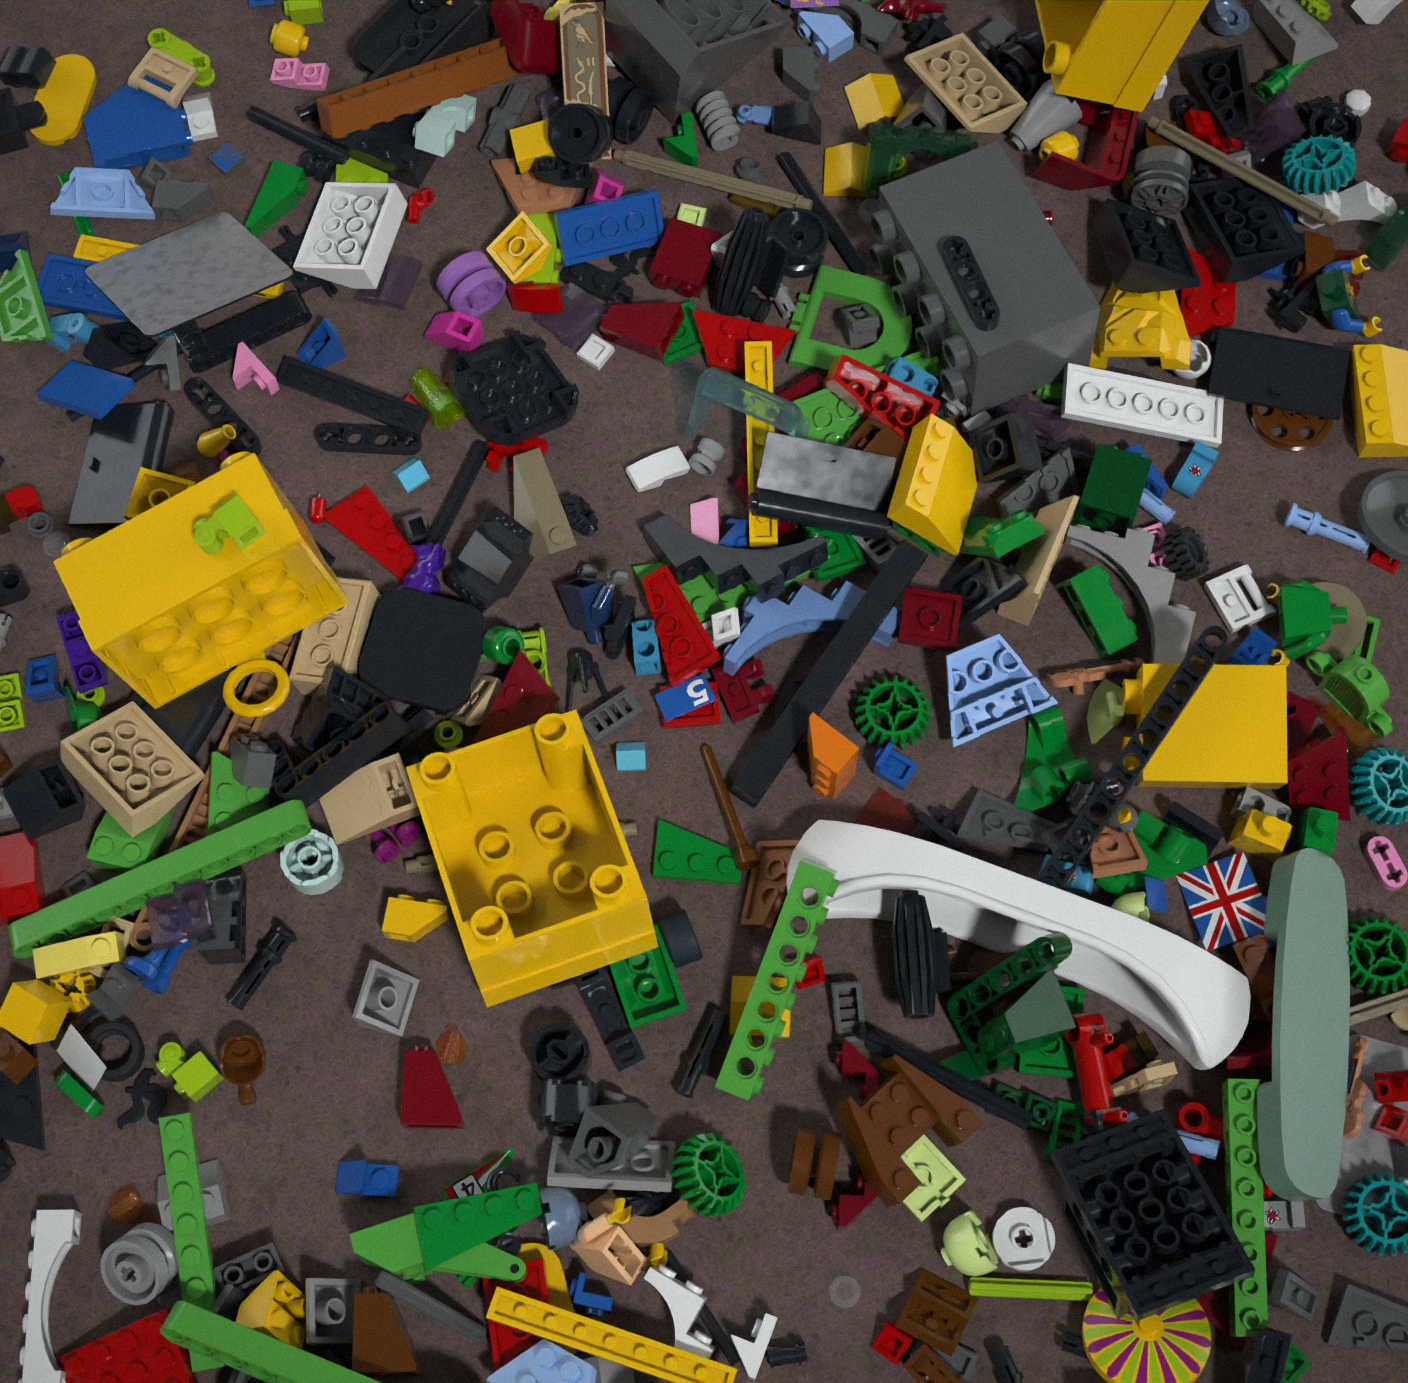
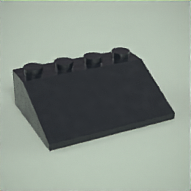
(389, 149)
(1240, 228)
(1143, 249)

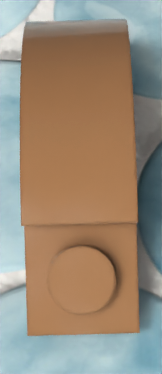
(645, 1230)

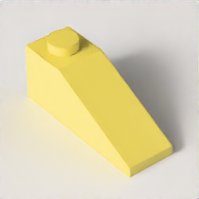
(79, 954)

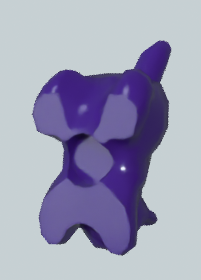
(423, 575)

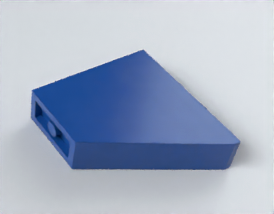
(134, 127)

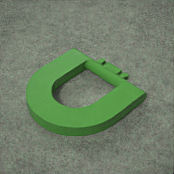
(855, 290)

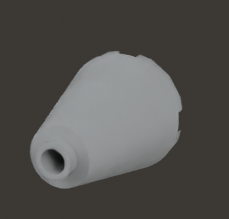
(1043, 117)

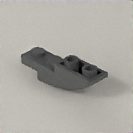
(242, 1272)

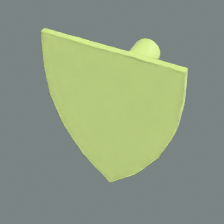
(1104, 710)

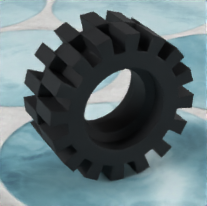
(1186, 553)

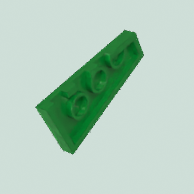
(843, 554)
(465, 1222)

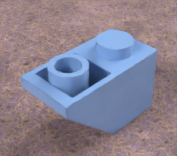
(826, 33)

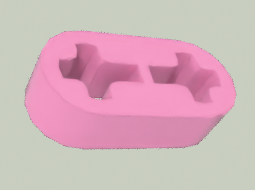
(1391, 859)

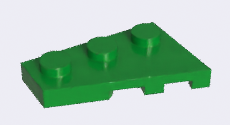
(692, 857)

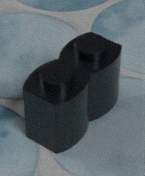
(26, 67)

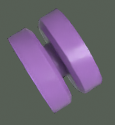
(471, 284)

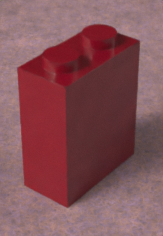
(684, 258)

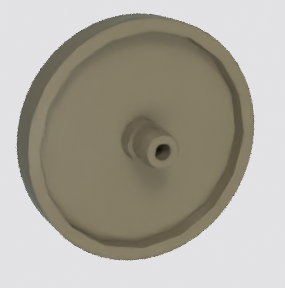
(1343, 637)

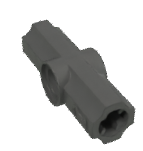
(503, 119)

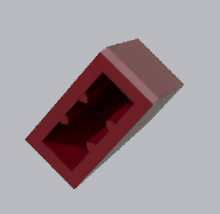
(643, 326)
(427, 1093)

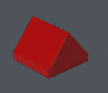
(814, 972)

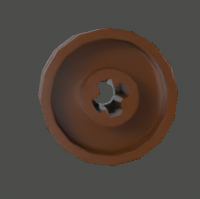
(814, 1162)

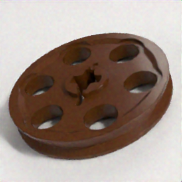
(1291, 425)

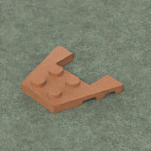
(531, 194)

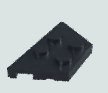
(983, 586)
(22, 1107)

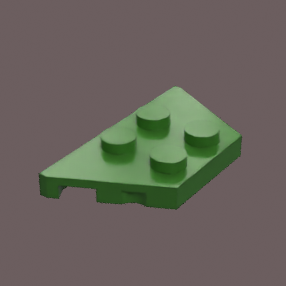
(21, 305)
(228, 799)

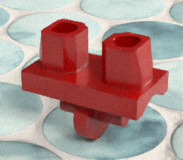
(1391, 1086)

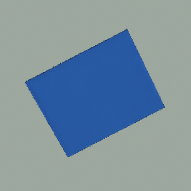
(1156, 894)

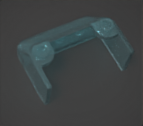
(746, 397)

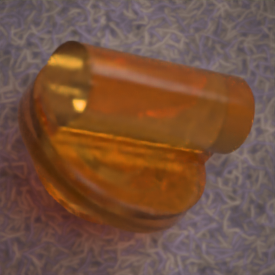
(452, 1048)
(125, 1207)

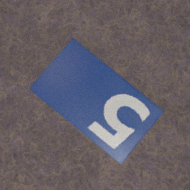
(685, 697)

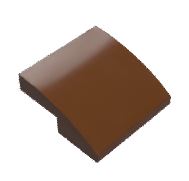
(936, 1312)

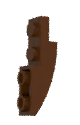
(1259, 970)

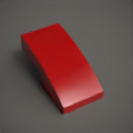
(535, 298)

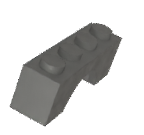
(875, 27)

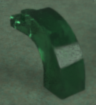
(1390, 240)

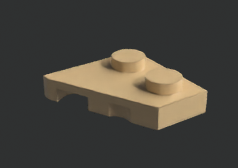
(1153, 1076)

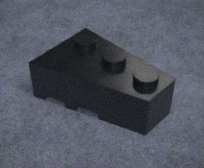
(227, 908)

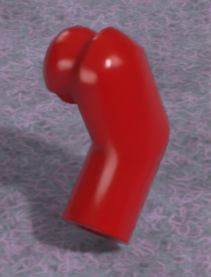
(417, 203)

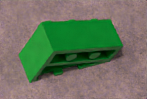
(1099, 610)

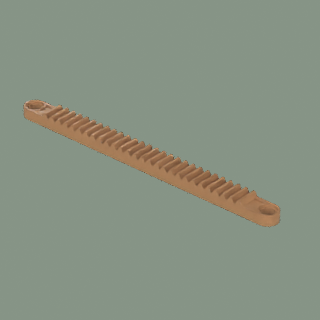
(194, 826)

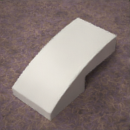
(656, 468)
(723, 627)

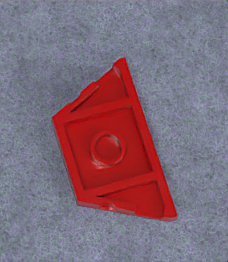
(1208, 304)
(725, 338)

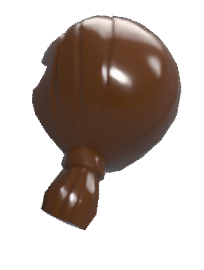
(242, 1062)

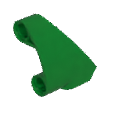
(1049, 762)
(1166, 850)

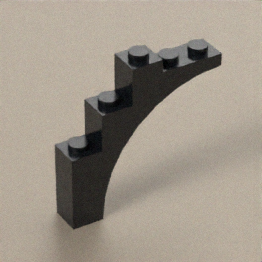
(728, 567)

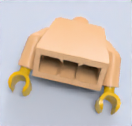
(611, 1251)

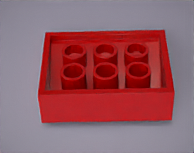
(20, 878)

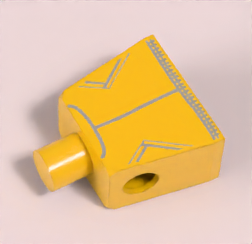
(1261, 835)

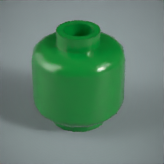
(502, 644)

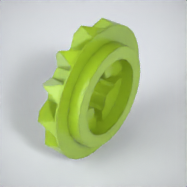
(1317, 8)

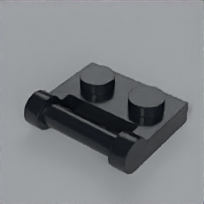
(618, 632)

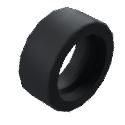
(137, 1049)

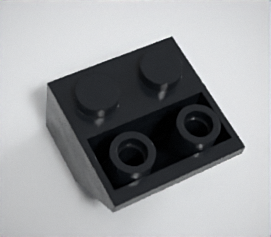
(44, 799)

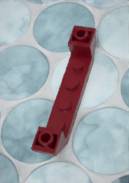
(855, 1065)

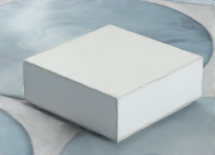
(595, 352)

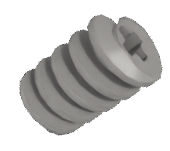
(718, 120)

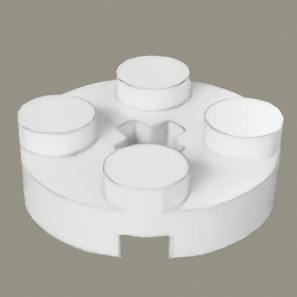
(1033, 1225)

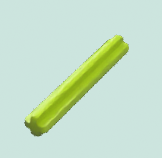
(1030, 1288)

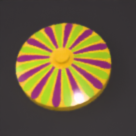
(1151, 1350)

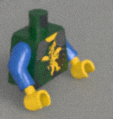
(1339, 297)

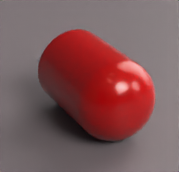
(317, 510)

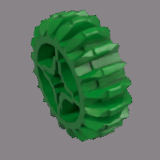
(882, 712)
(1388, 959)
(702, 1178)

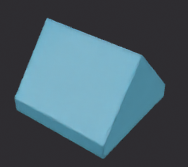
(411, 474)
(631, 756)

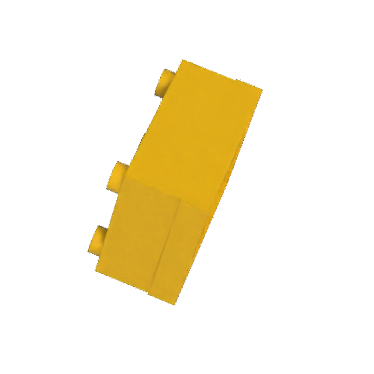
(1113, 47)
(182, 616)
(532, 857)

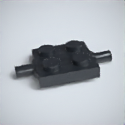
(288, 254)

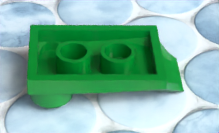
(999, 536)
(648, 985)

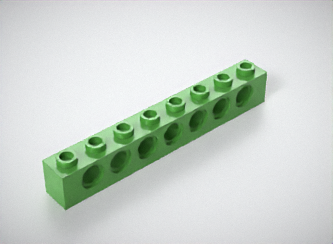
(732, 1076)
(1245, 1203)

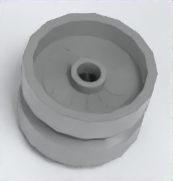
(140, 1263)

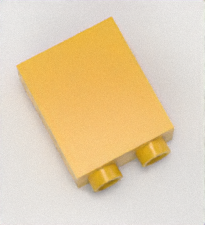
(1226, 734)

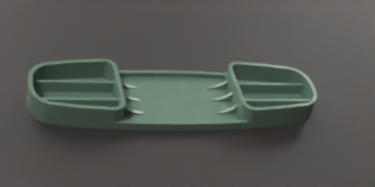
(1306, 1100)

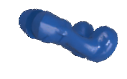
(152, 971)

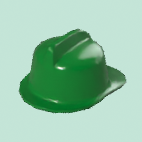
(80, 713)

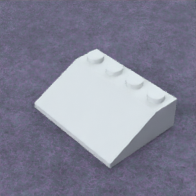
(352, 233)

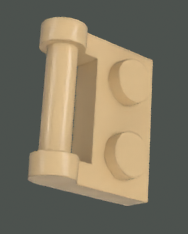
(166, 70)

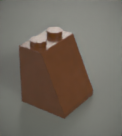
(381, 1338)

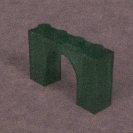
(889, 144)

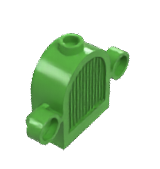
(1354, 688)

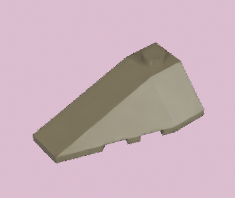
(540, 508)

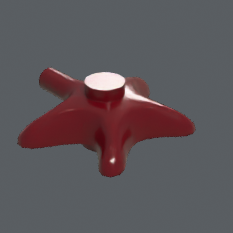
(911, 8)

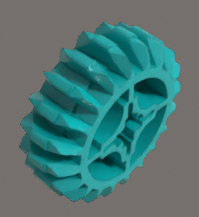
(1318, 165)
(1376, 789)
(1381, 1226)

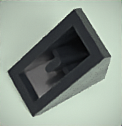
(797, 122)

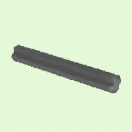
(430, 1306)

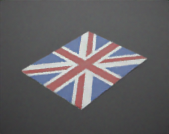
(1224, 901)

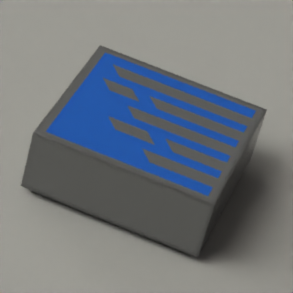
(226, 159)

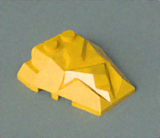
(1141, 327)

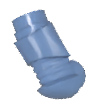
(758, 114)

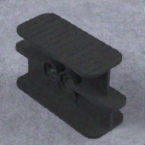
(406, 38)

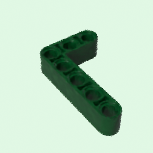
(999, 986)

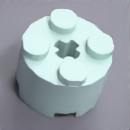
(318, 877)

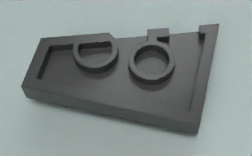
(1042, 487)
(1001, 823)
(1368, 1321)

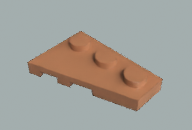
(1115, 854)
(767, 883)

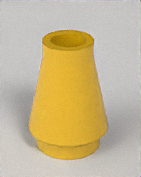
(215, 440)

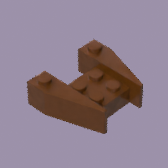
(895, 1119)

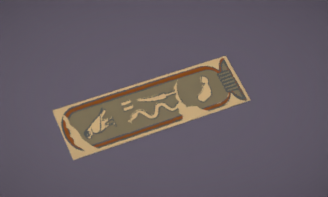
(584, 55)

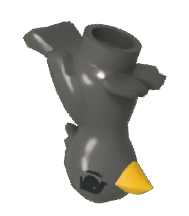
(1122, 821)

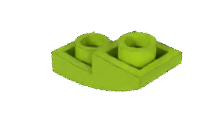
(11, 703)

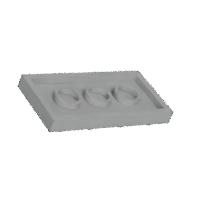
(644, 1171)

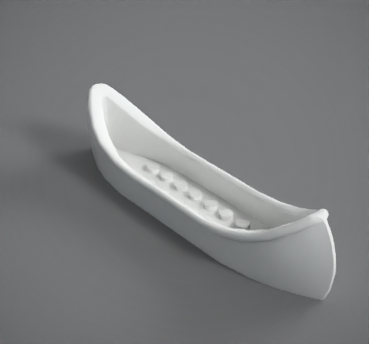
(1150, 972)

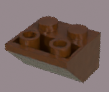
(881, 440)

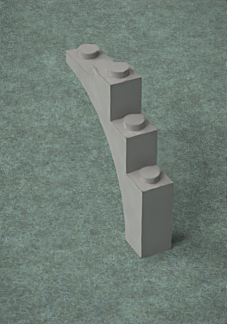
(1129, 558)

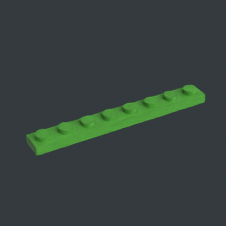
(188, 1219)

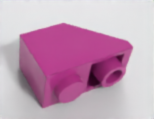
(603, 186)
(456, 331)

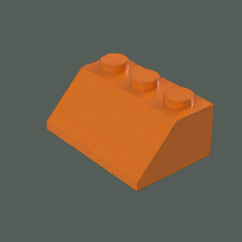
(830, 758)

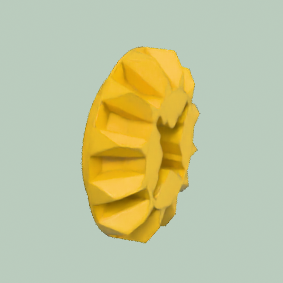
(84, 982)

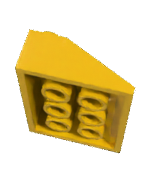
(1379, 399)
(935, 484)

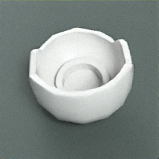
(1199, 361)

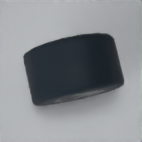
(680, 938)

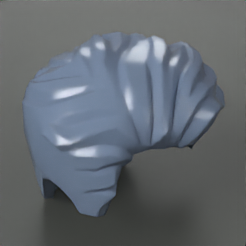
(1227, 18)

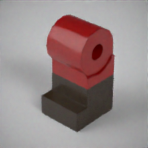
(17, 505)
(1130, 1056)

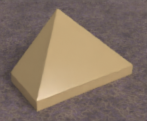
(479, 703)

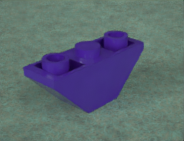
(87, 667)

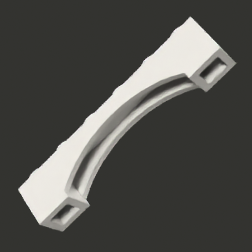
(53, 1237)

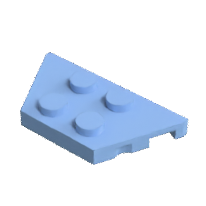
(102, 194)
(545, 1364)

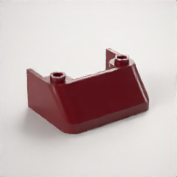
(528, 37)
(1106, 149)

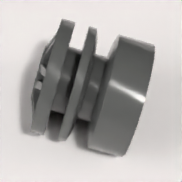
(1161, 179)

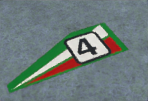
(475, 1181)

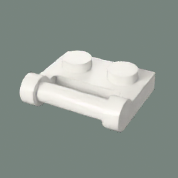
(1232, 602)

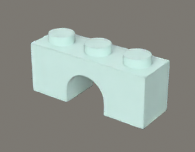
(437, 128)

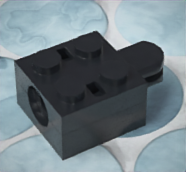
(16, 120)

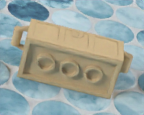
(335, 638)

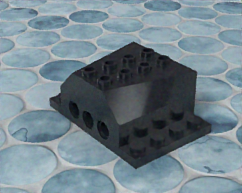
(1147, 1218)

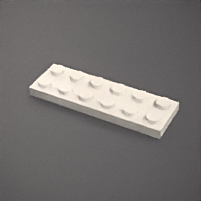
(1141, 405)

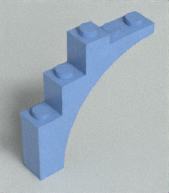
(802, 613)

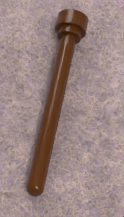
(746, 857)

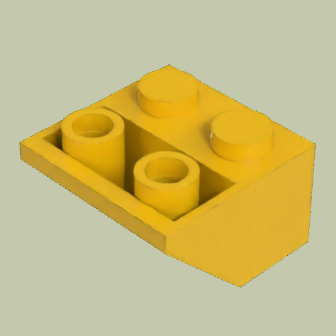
(276, 1310)

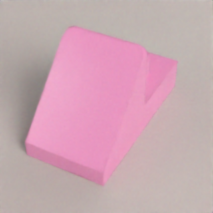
(249, 368)

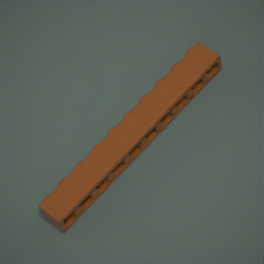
(415, 88)

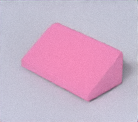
(705, 520)

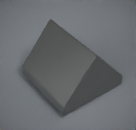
(152, 172)

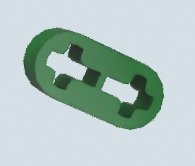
(78, 1094)

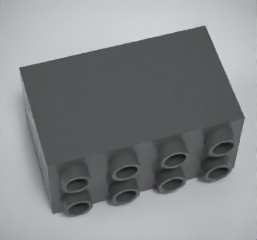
(1040, 294)

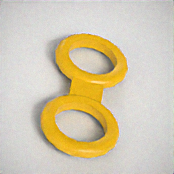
(256, 663)

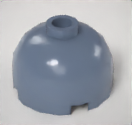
(560, 1216)

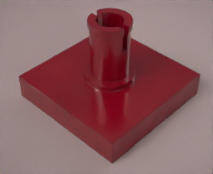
(930, 619)
(1300, 720)
(1250, 1052)

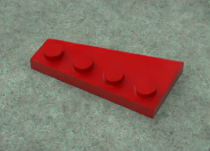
(372, 529)
(681, 634)

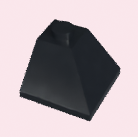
(118, 346)

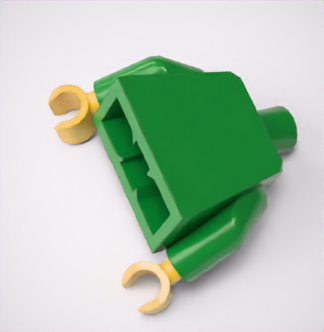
(1303, 618)

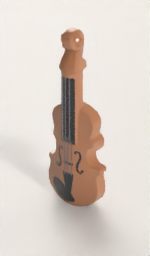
(1089, 673)
(1355, 1091)

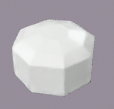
(1358, 101)

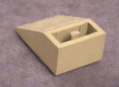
(370, 800)

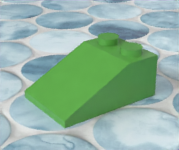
(119, 852)

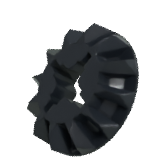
(580, 515)

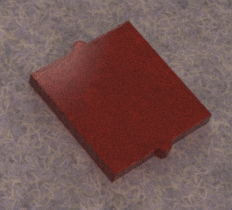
(887, 814)

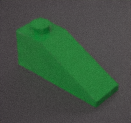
(277, 196)

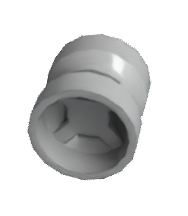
(708, 454)

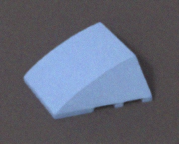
(990, 689)

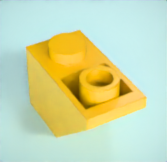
(412, 919)

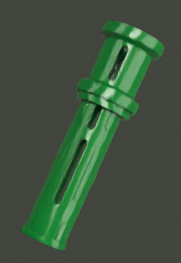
(1279, 79)

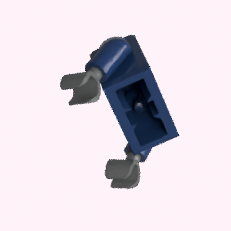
(589, 600)

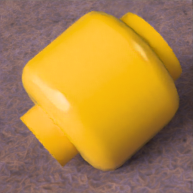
(289, 38)
(1060, 143)

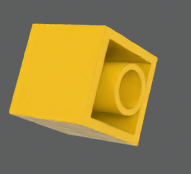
(531, 143)
(34, 1011)

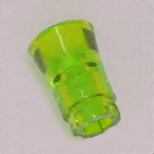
(436, 398)

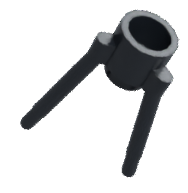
(583, 669)

